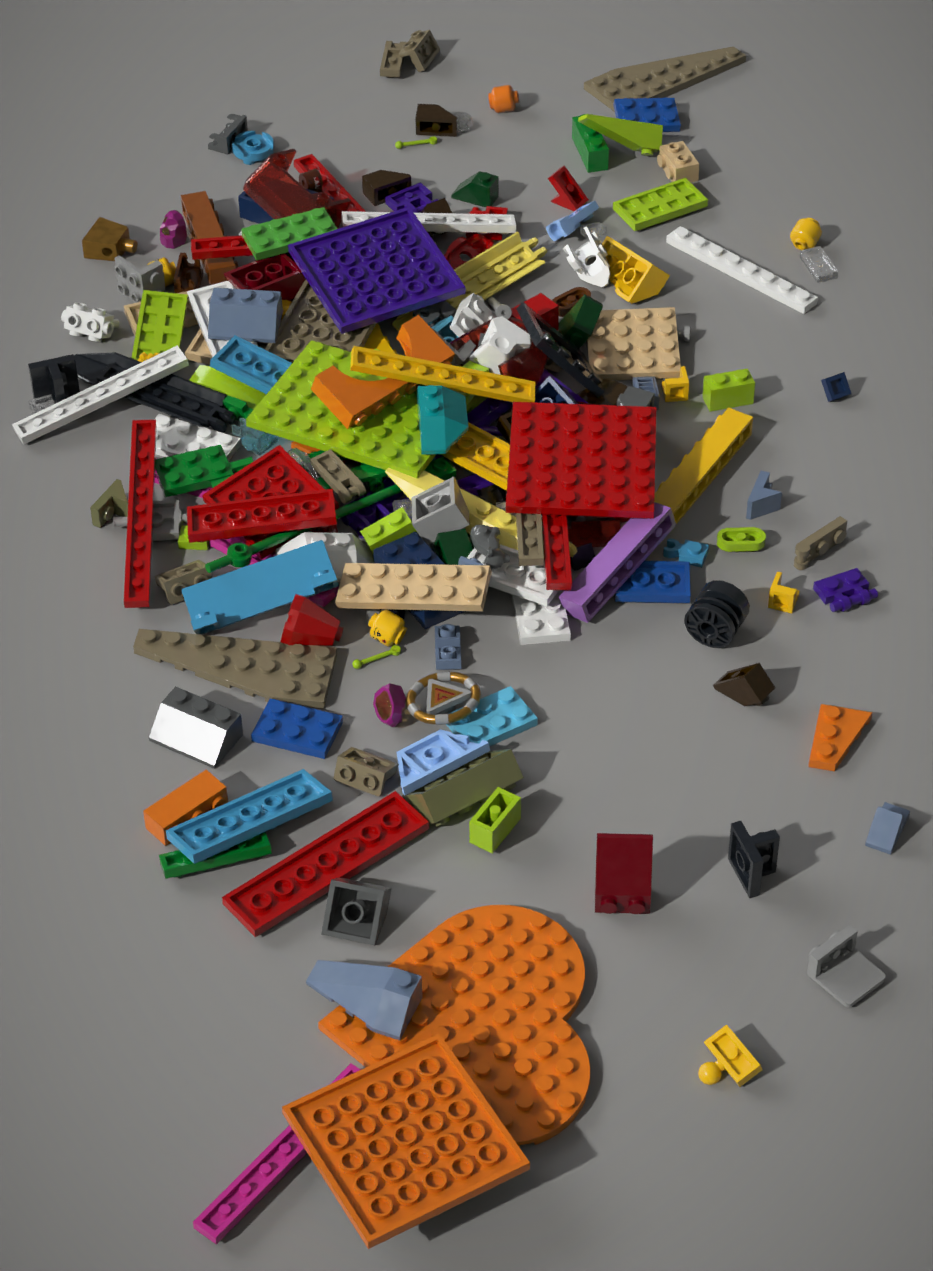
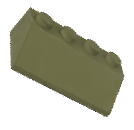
(465, 786)

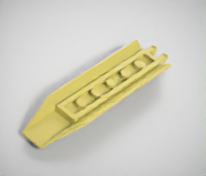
(493, 270)
(480, 511)

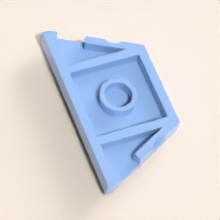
(435, 757)

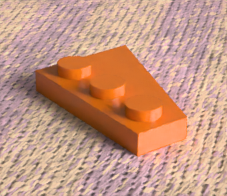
(835, 734)

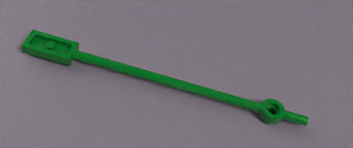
(240, 554)

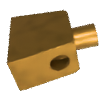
(107, 241)

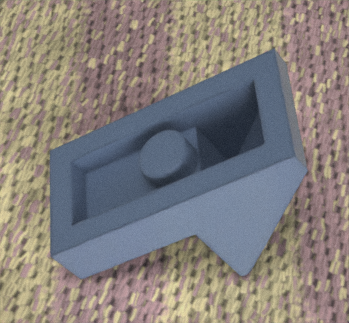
(762, 498)
(887, 827)

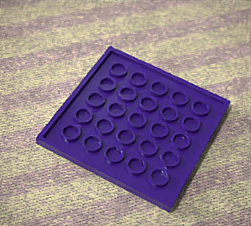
(376, 269)

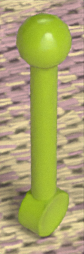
(432, 140)
(395, 650)

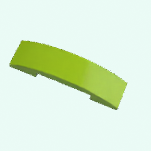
(227, 385)

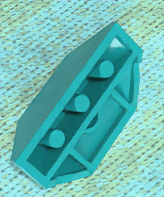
(441, 418)

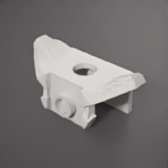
(599, 271)

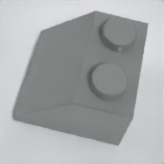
(439, 510)

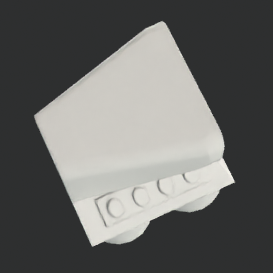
(500, 344)

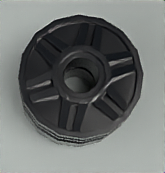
(717, 614)

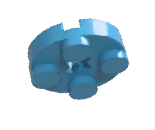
(253, 147)

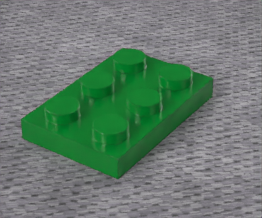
(191, 470)

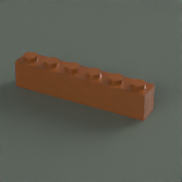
(204, 223)

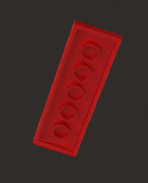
(261, 515)

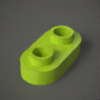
(741, 539)

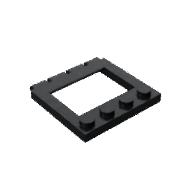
(577, 367)

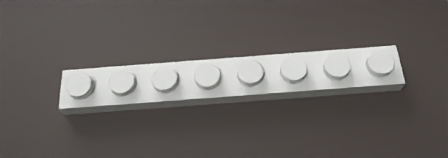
(447, 221)
(742, 270)
(100, 394)

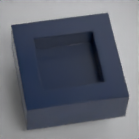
(836, 386)

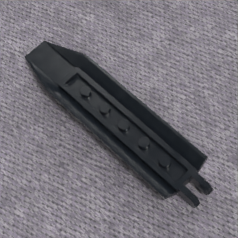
(168, 395)

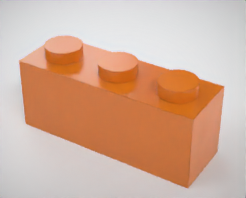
(184, 803)

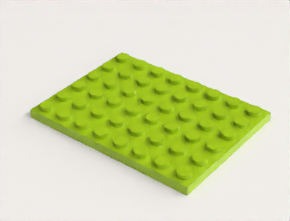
(380, 441)

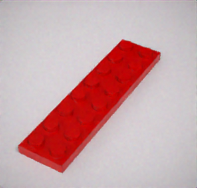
(338, 853)

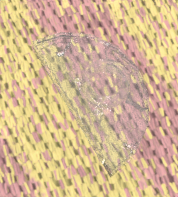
(304, 460)

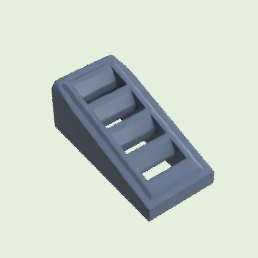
(648, 384)

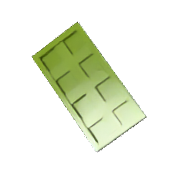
(660, 204)
(159, 322)

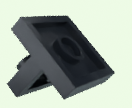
(54, 377)
(752, 856)

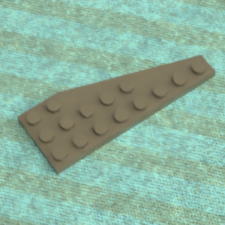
(662, 77)
(258, 667)

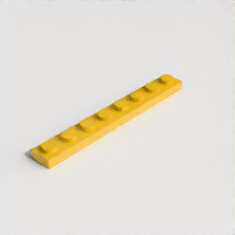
(441, 374)

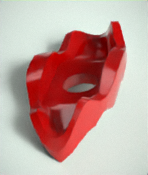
(470, 246)

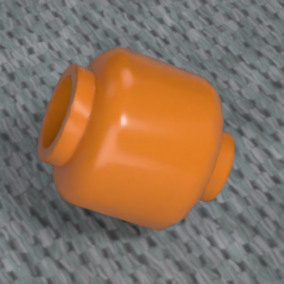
(503, 99)

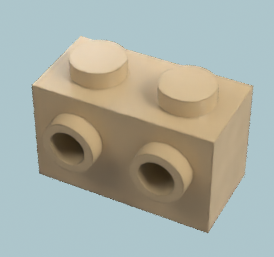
(678, 162)

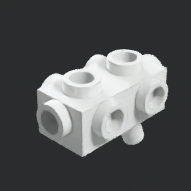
(88, 321)

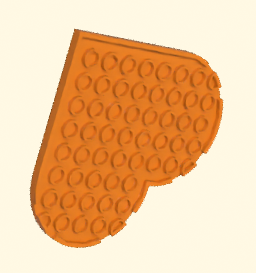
(501, 999)

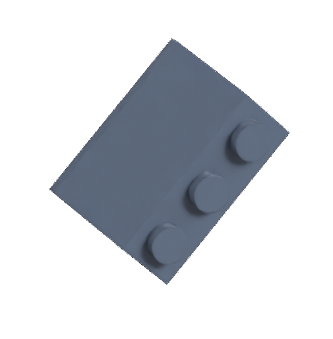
(245, 313)

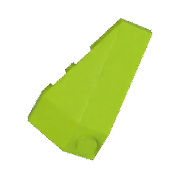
(632, 134)

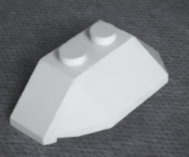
(340, 547)

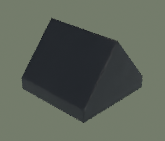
(582, 557)

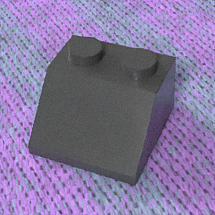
(355, 910)

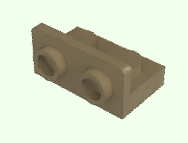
(421, 48)
(181, 577)
(364, 771)

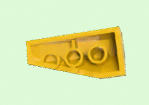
(631, 274)

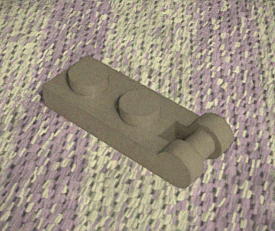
(391, 60)
(338, 476)
(819, 542)

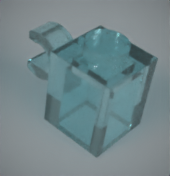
(253, 439)

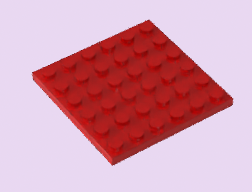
(582, 460)

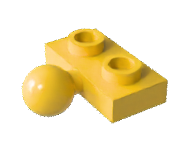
(730, 1056)

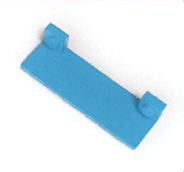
(259, 587)

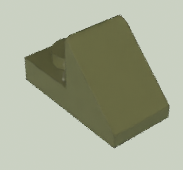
(109, 503)

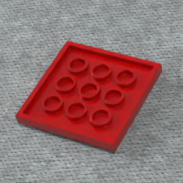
(267, 476)

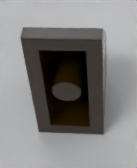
(435, 121)
(382, 184)
(746, 685)

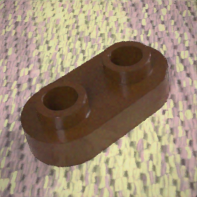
(569, 299)

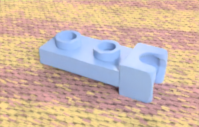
(568, 224)

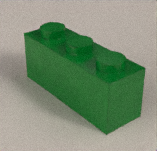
(590, 146)

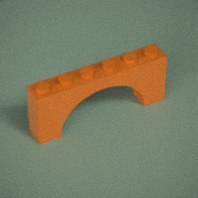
(357, 399)

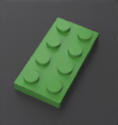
(274, 236)

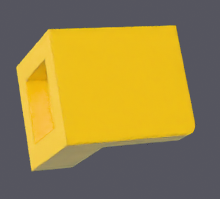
(676, 388)
(782, 597)

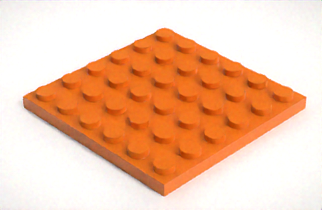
(405, 1140)

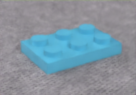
(496, 718)

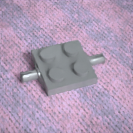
(166, 520)

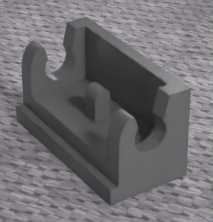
(223, 141)

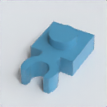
(689, 551)

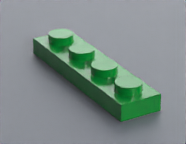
(177, 864)

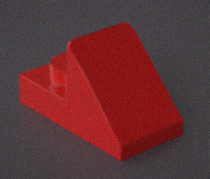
(569, 192)

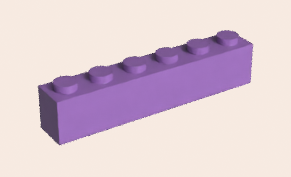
(616, 563)

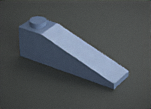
(375, 994)

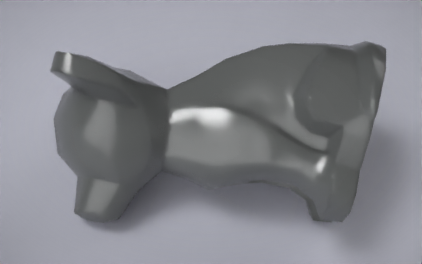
(486, 543)

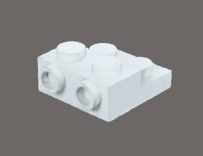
(470, 314)

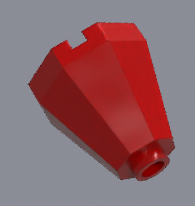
(310, 624)

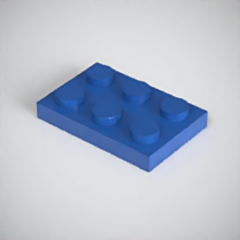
(649, 110)
(657, 583)
(297, 728)

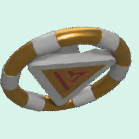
(443, 698)

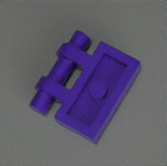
(410, 197)
(844, 590)

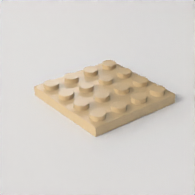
(635, 344)

